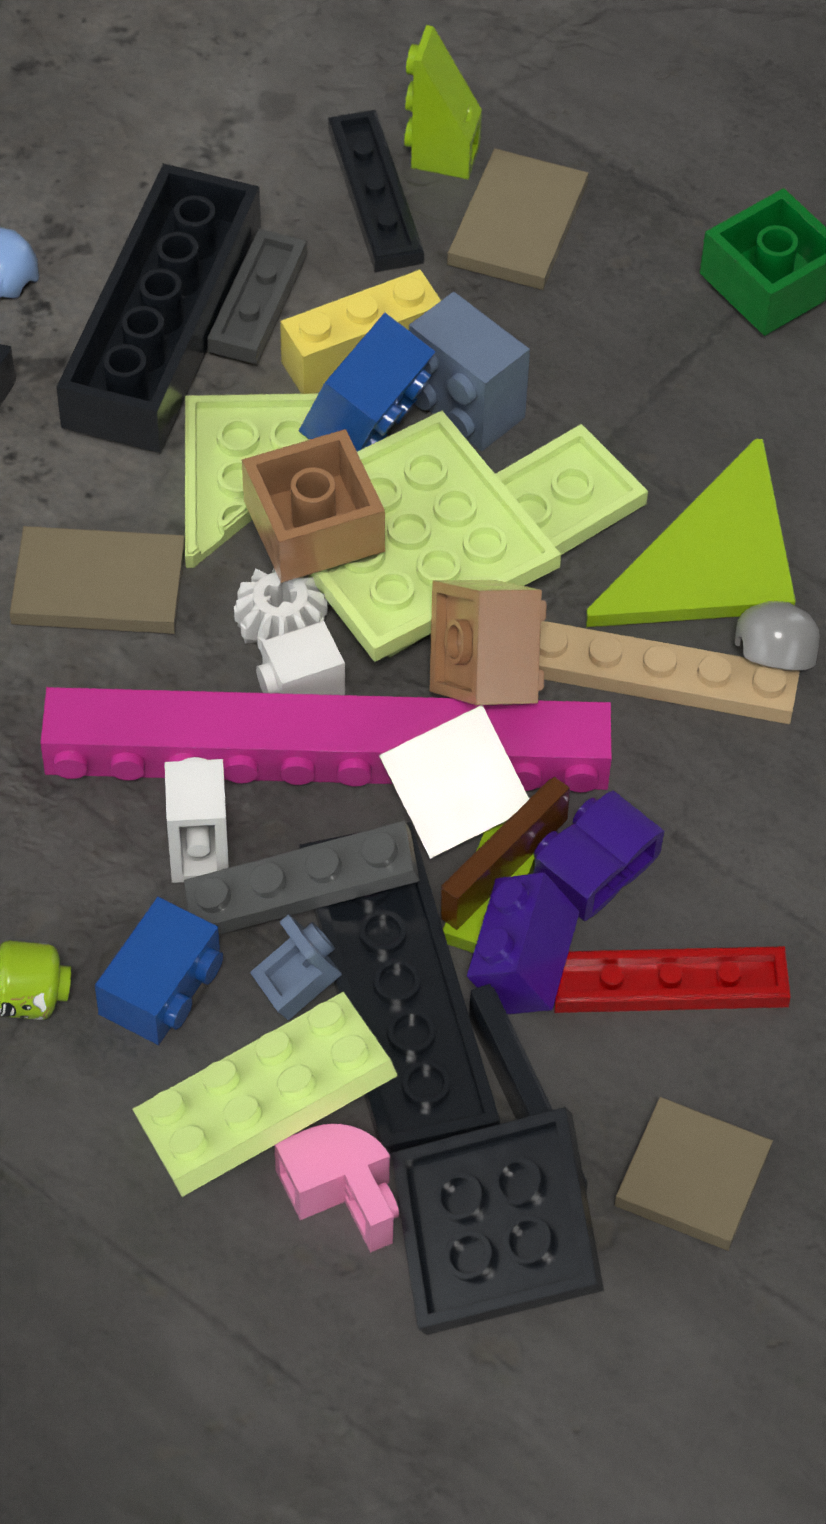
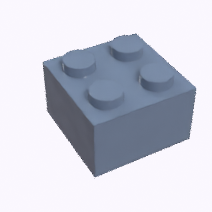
(474, 372)

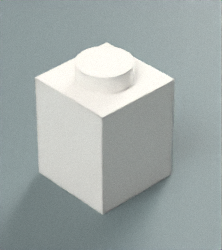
(302, 663)

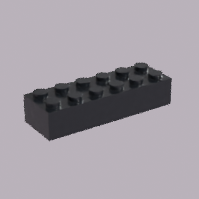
(158, 308)

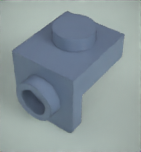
(297, 968)

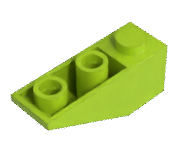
(443, 109)

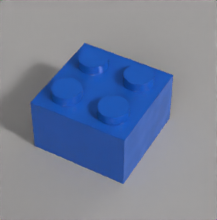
(372, 386)

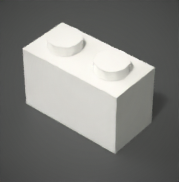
(196, 817)

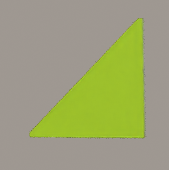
(711, 559)

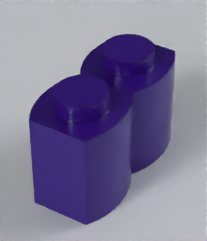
(599, 852)

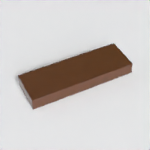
(504, 852)

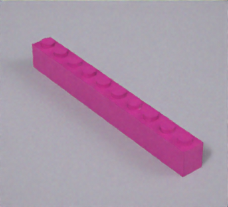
(305, 735)

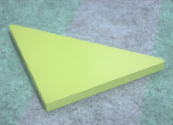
(217, 438)

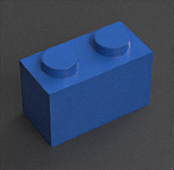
(159, 971)

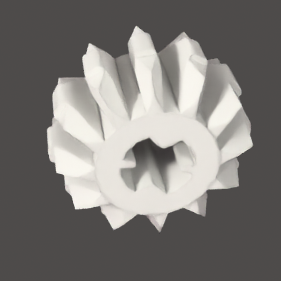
(275, 608)

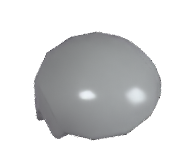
(778, 636)

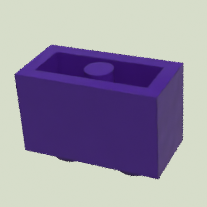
(524, 942)

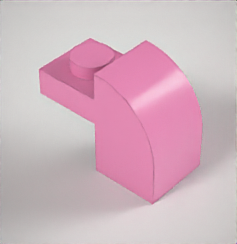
(335, 1167)

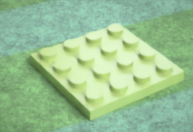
(441, 523)

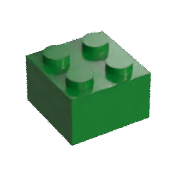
(768, 261)

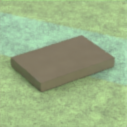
(518, 219)
(98, 580)

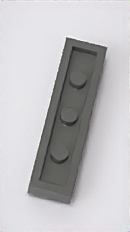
(304, 878)

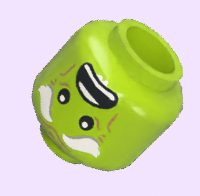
(31, 980)

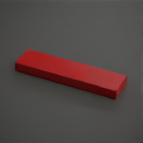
(674, 980)

